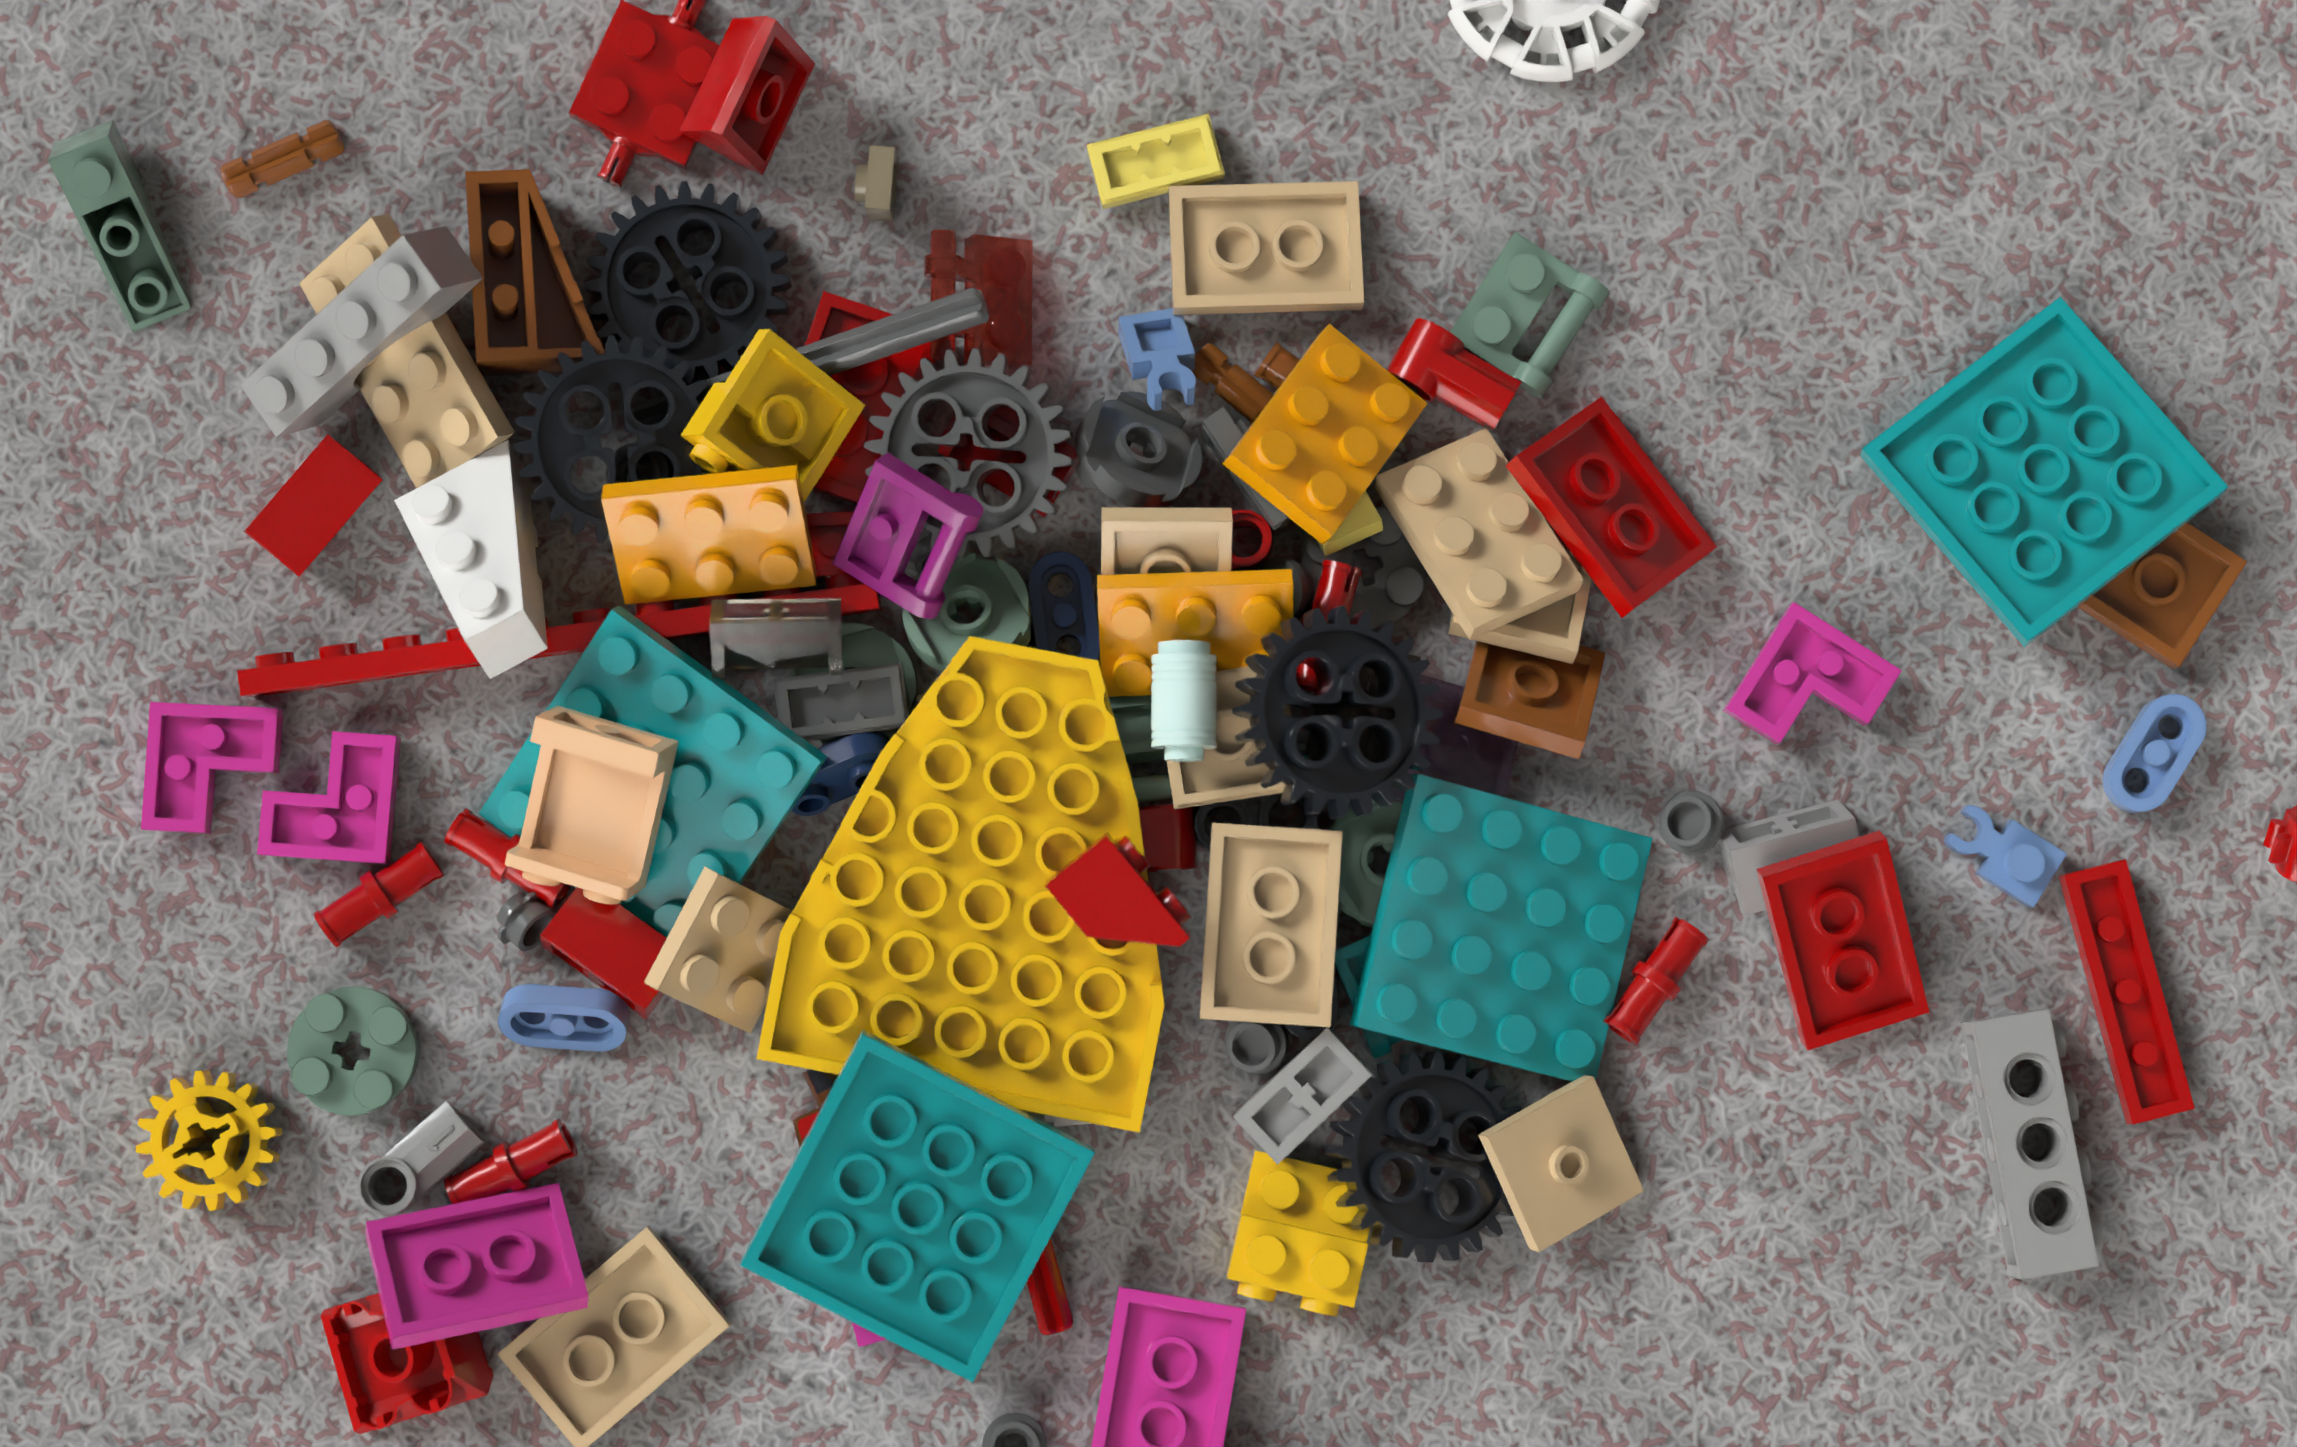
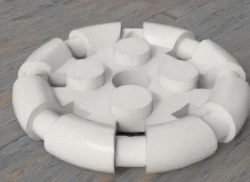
(1545, 55)

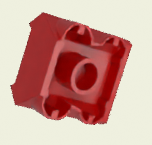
(404, 1382)

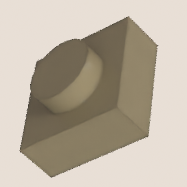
(877, 183)

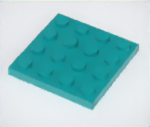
(2043, 471)
(730, 774)
(1501, 930)
(917, 1206)

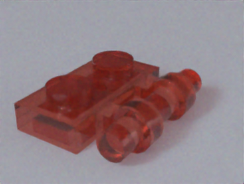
(1004, 275)

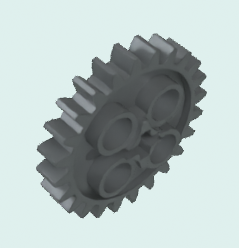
(974, 397)

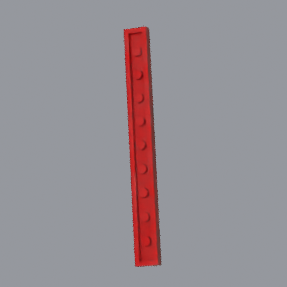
(408, 657)

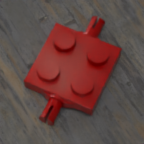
(645, 85)

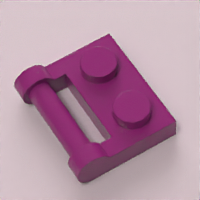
(887, 530)

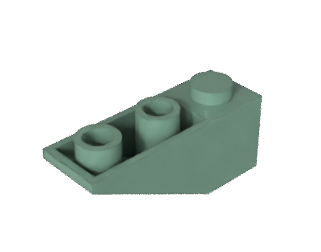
(119, 224)

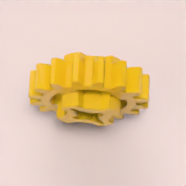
(222, 1163)

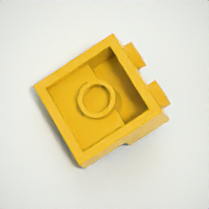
(772, 414)
(1297, 1237)

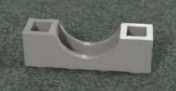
(390, 298)

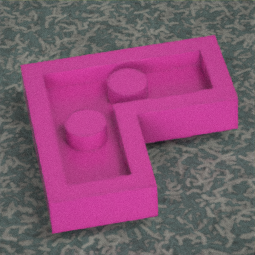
(1803, 660)
(187, 748)
(353, 817)

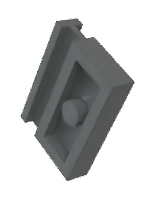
(1222, 436)

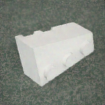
(482, 555)

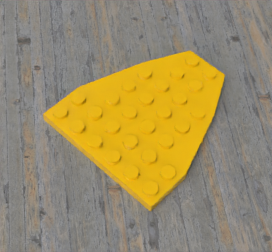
(938, 906)

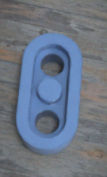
(2156, 757)
(564, 1017)

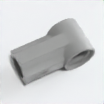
(424, 1159)

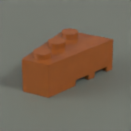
(527, 297)

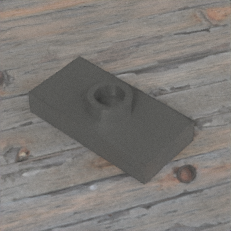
(843, 705)

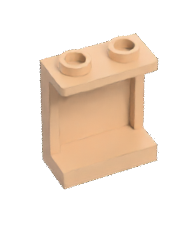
(593, 805)

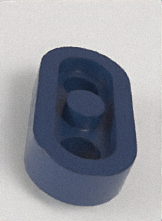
(1067, 615)
(842, 772)

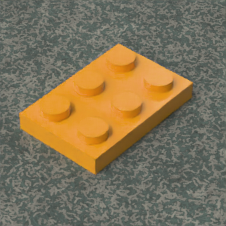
(1325, 434)
(709, 534)
(1213, 607)

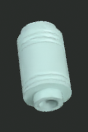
(1184, 700)

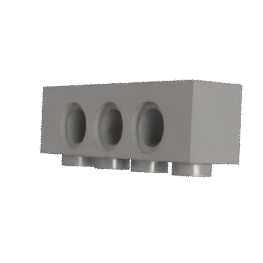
(2075, 1233)

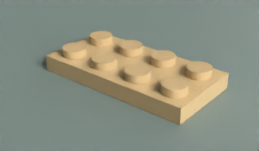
(422, 384)

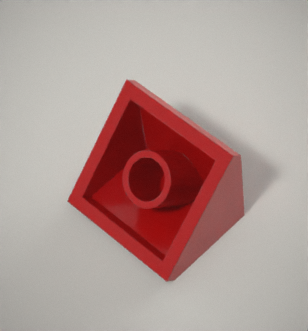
(749, 92)

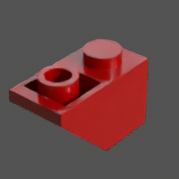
(1114, 900)

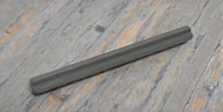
(868, 341)

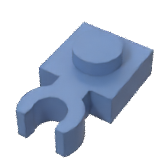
(1161, 351)
(2013, 860)

